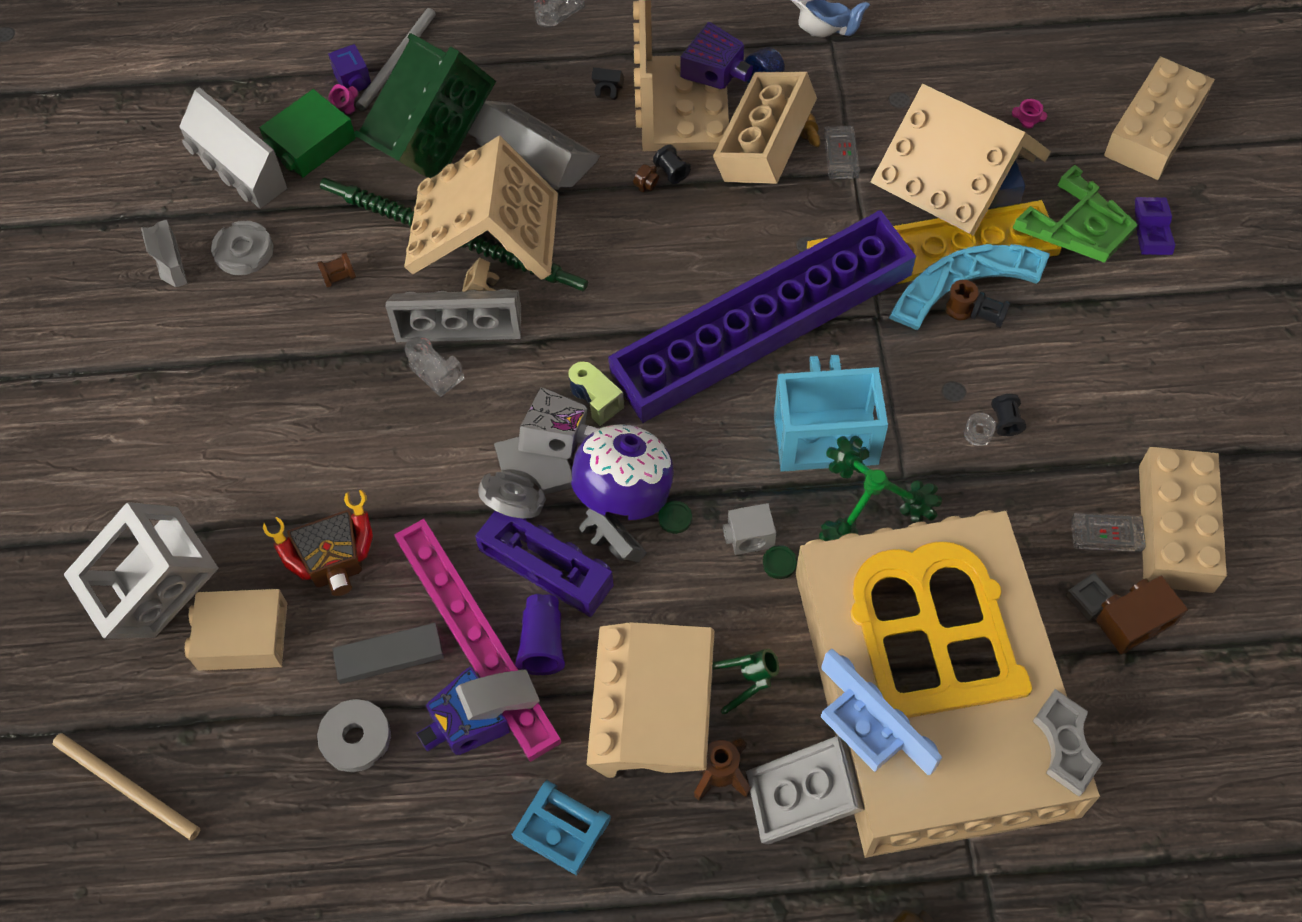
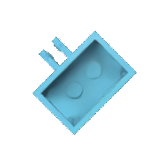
(823, 406)

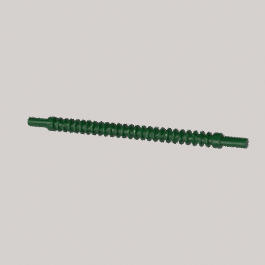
(354, 195)

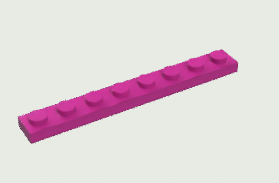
(472, 631)

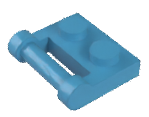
(555, 837)

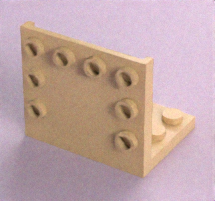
(673, 107)
(952, 158)
(482, 193)

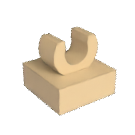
(478, 277)

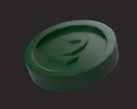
(675, 517)
(779, 562)

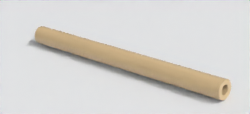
(126, 786)

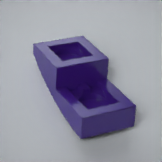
(1153, 226)

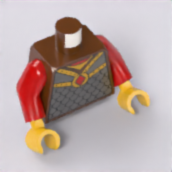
(327, 548)

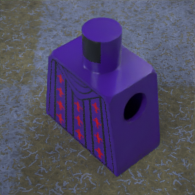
(714, 58)

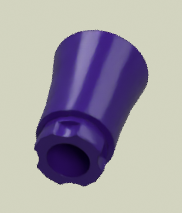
(541, 638)

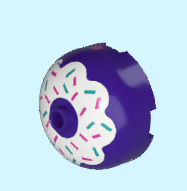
(622, 472)

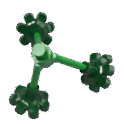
(850, 457)

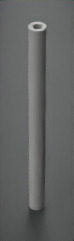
(383, 75)

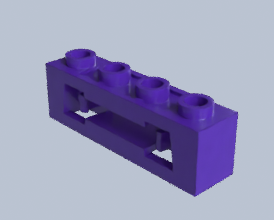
(588, 578)

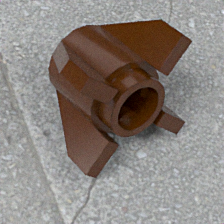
(725, 773)

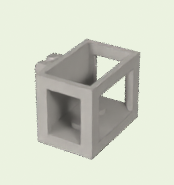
(151, 580)

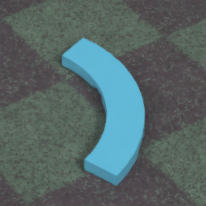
(966, 264)

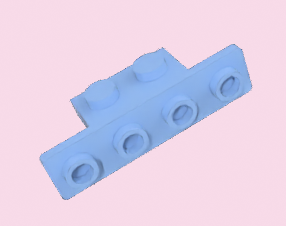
(870, 722)

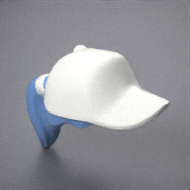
(825, 18)

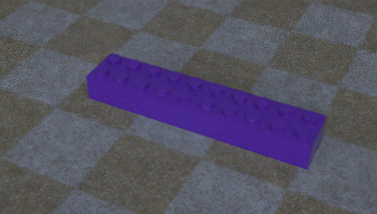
(761, 315)

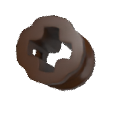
(336, 270)
(963, 295)

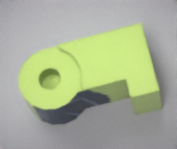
(594, 387)

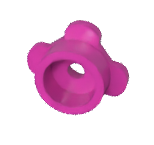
(336, 95)
(1029, 113)

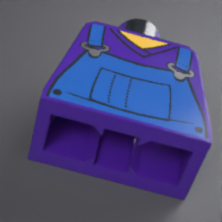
(453, 725)

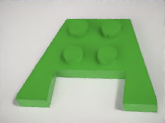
(1089, 228)

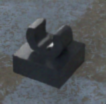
(607, 79)

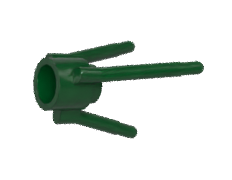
(755, 667)

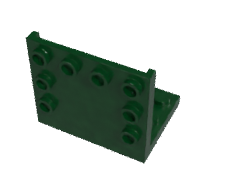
(426, 107)

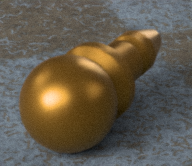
(810, 131)

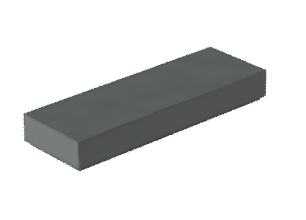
(387, 653)

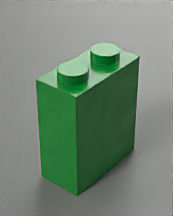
(307, 133)

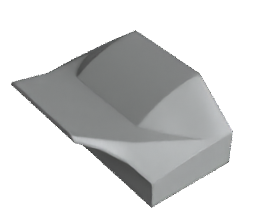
(163, 247)

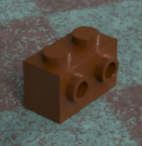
(1140, 614)

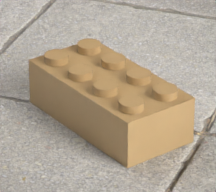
(1158, 118)
(765, 127)
(1182, 519)

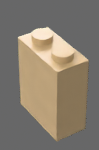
(237, 629)

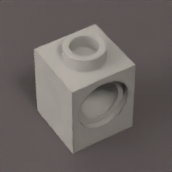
(750, 529)

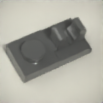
(609, 528)

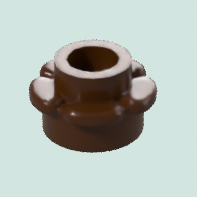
(646, 178)

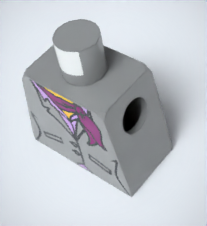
(553, 426)

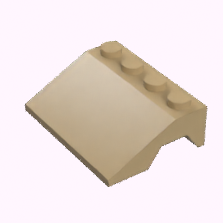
(651, 698)

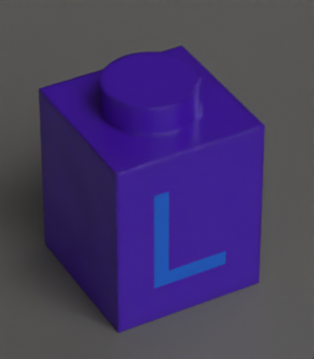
(350, 68)

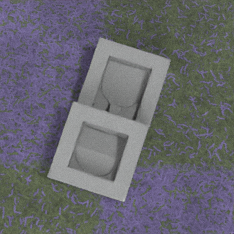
(496, 693)

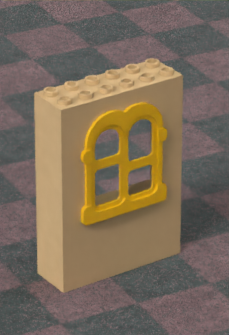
(983, 728)

